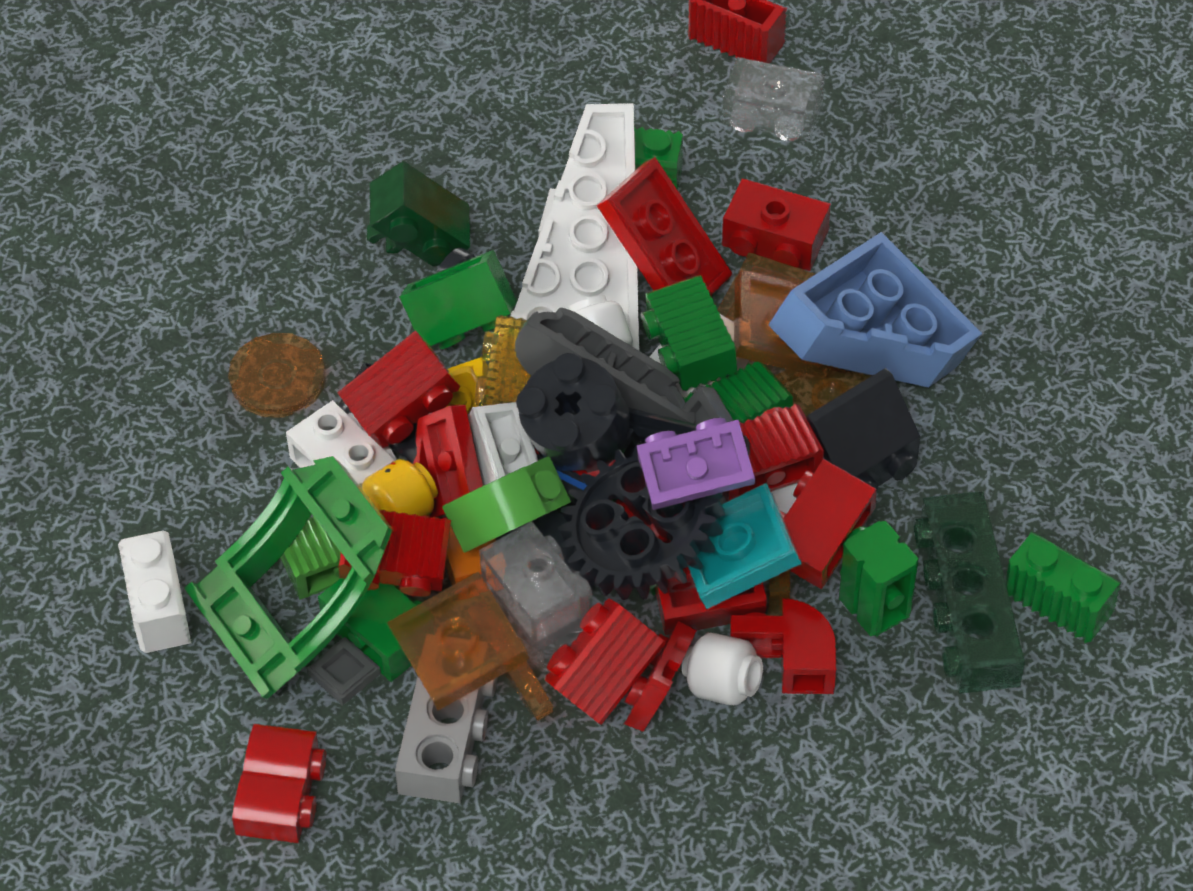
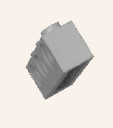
(433, 742)

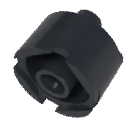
(574, 413)

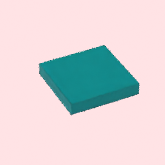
(749, 551)

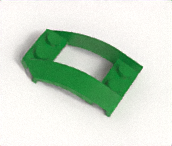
(236, 610)

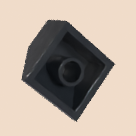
(869, 431)

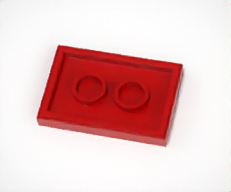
(661, 230)

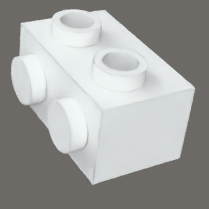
(337, 435)

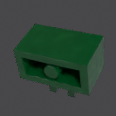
(417, 215)

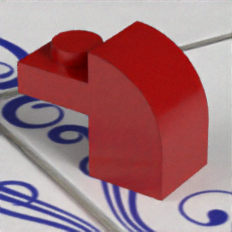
(800, 639)

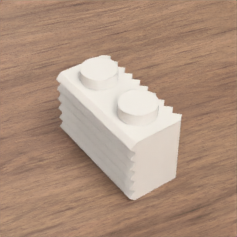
(154, 591)

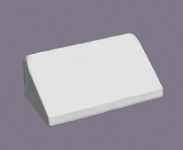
(500, 441)

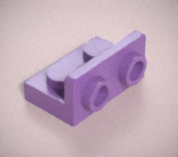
(695, 462)

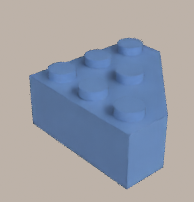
(876, 315)

